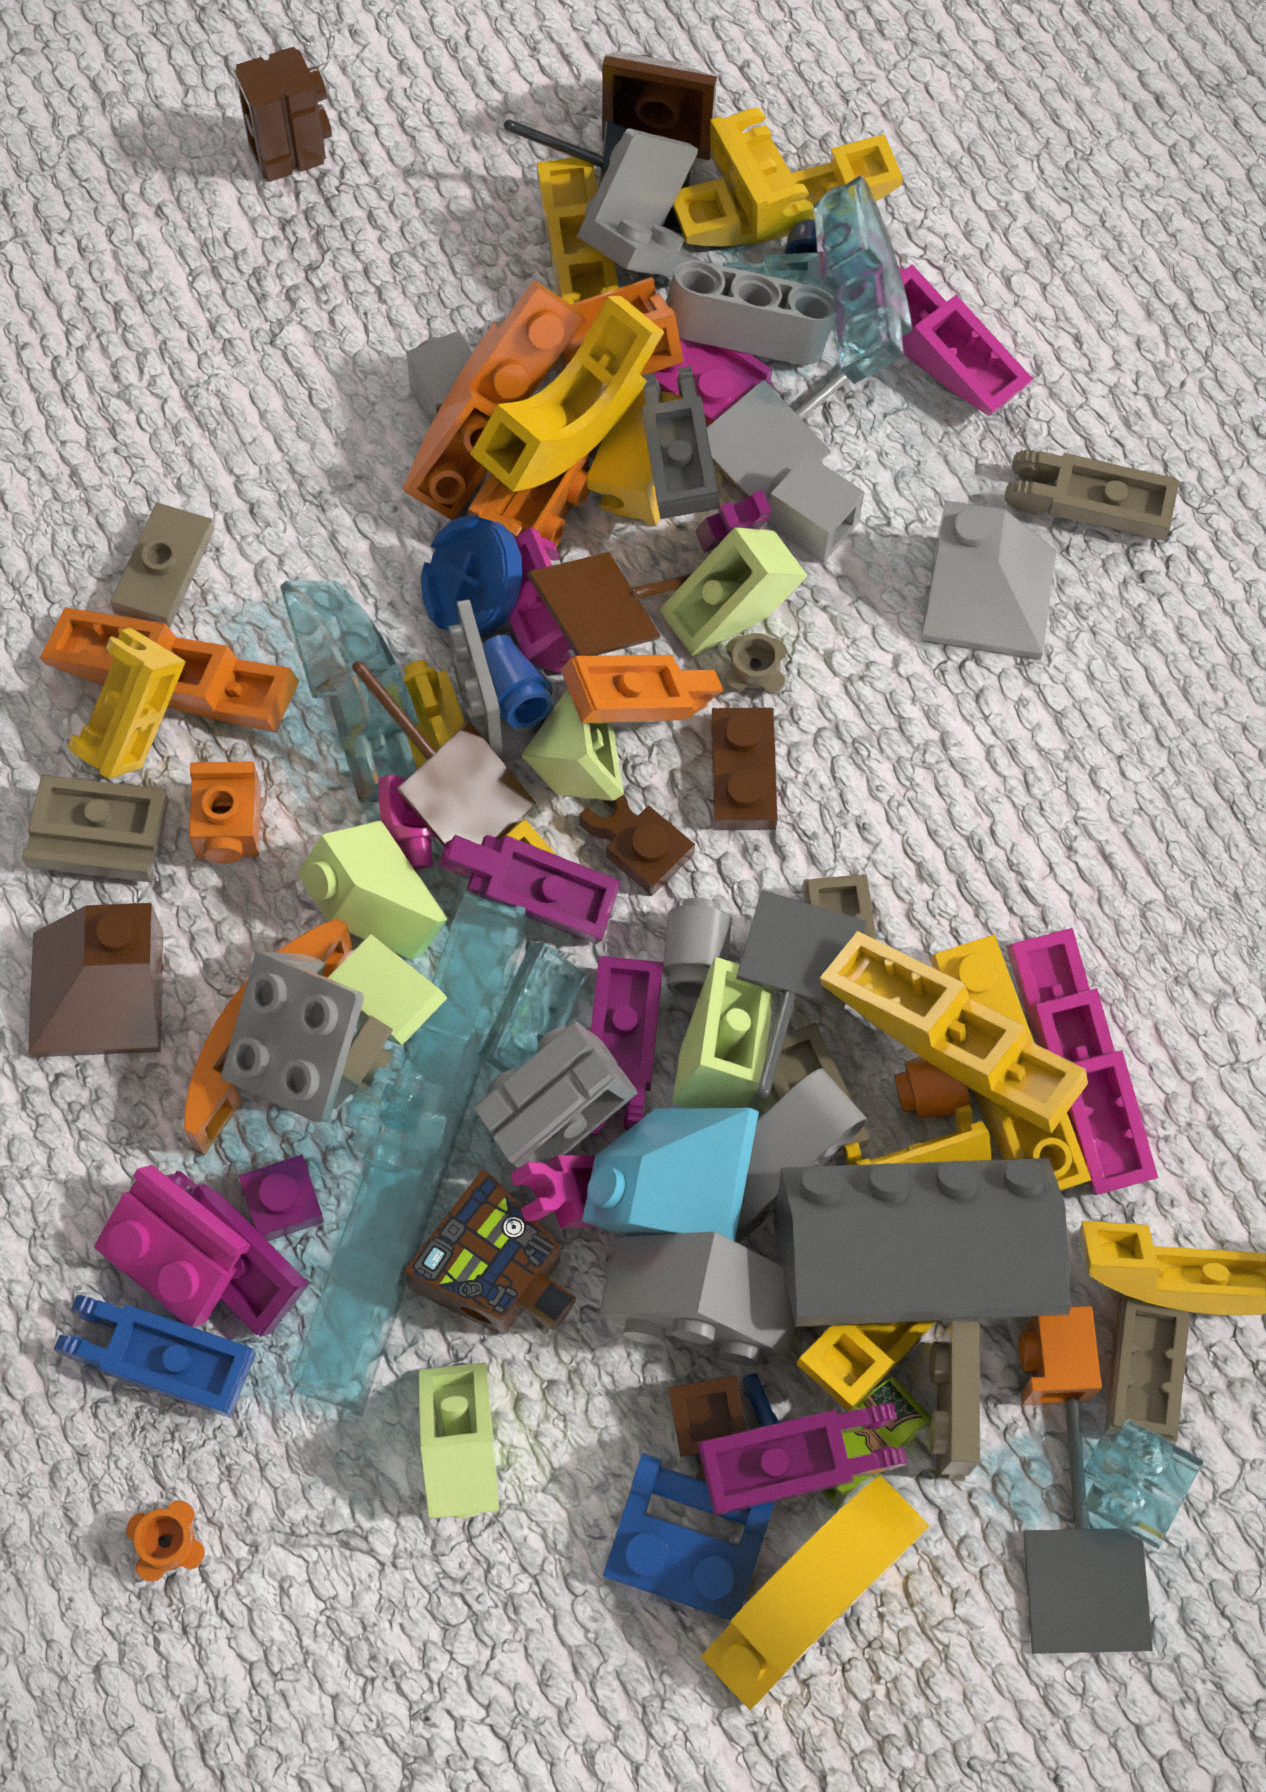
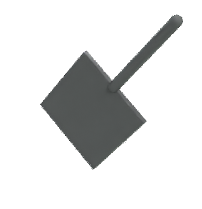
(788, 953)
(1085, 1582)

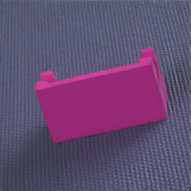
(530, 619)

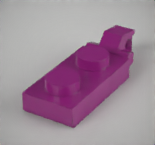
(542, 882)
(264, 1280)

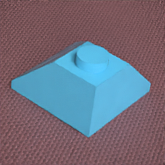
(674, 1173)

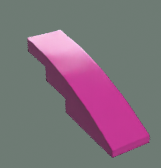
(958, 348)
(1073, 1025)

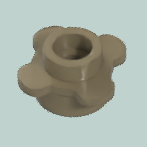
(755, 648)

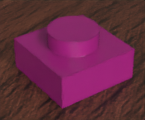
(281, 1198)

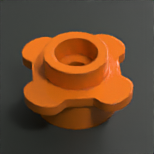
(150, 1527)

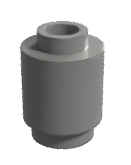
(693, 940)

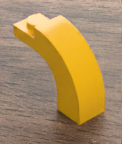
(562, 423)
(813, 1590)

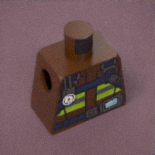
(491, 1262)

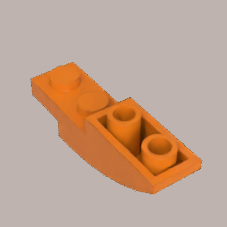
(501, 370)

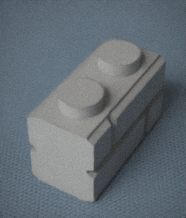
(554, 1096)

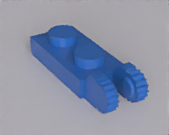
(162, 1355)

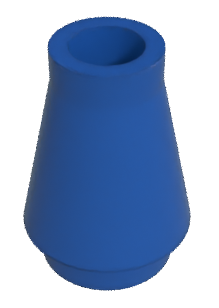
(518, 684)

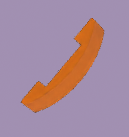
(214, 1101)

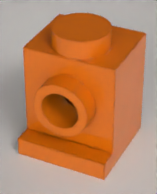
(228, 789)
(1061, 1358)

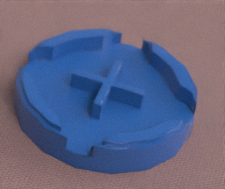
(476, 563)

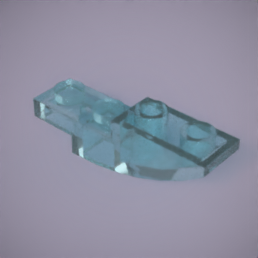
(864, 279)
(330, 637)

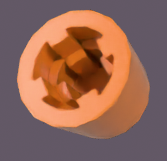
(929, 1090)

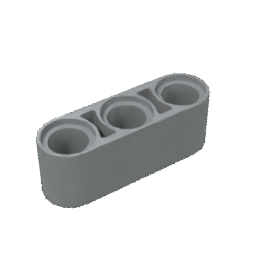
(751, 312)
(798, 1131)

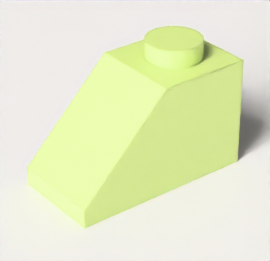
(732, 589)
(372, 889)
(724, 1042)
(457, 1441)

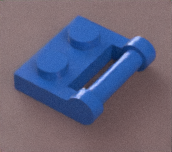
(678, 1559)

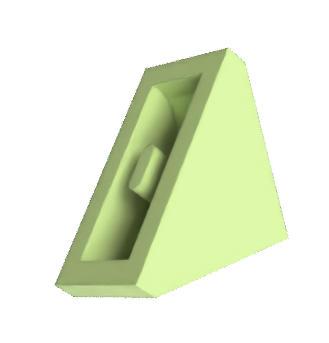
(576, 756)
(390, 989)

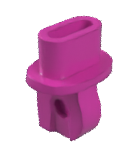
(404, 824)

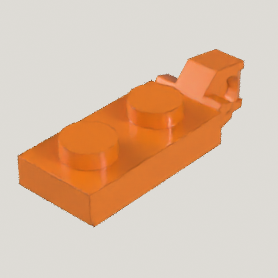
(637, 688)

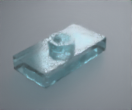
(534, 1005)

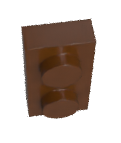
(743, 769)

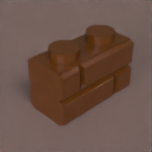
(283, 113)

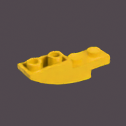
(989, 984)

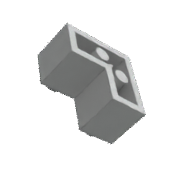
(701, 1293)

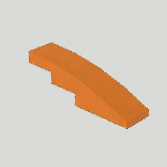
(210, 683)

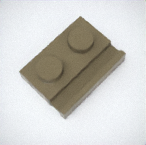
(95, 828)
(956, 1423)

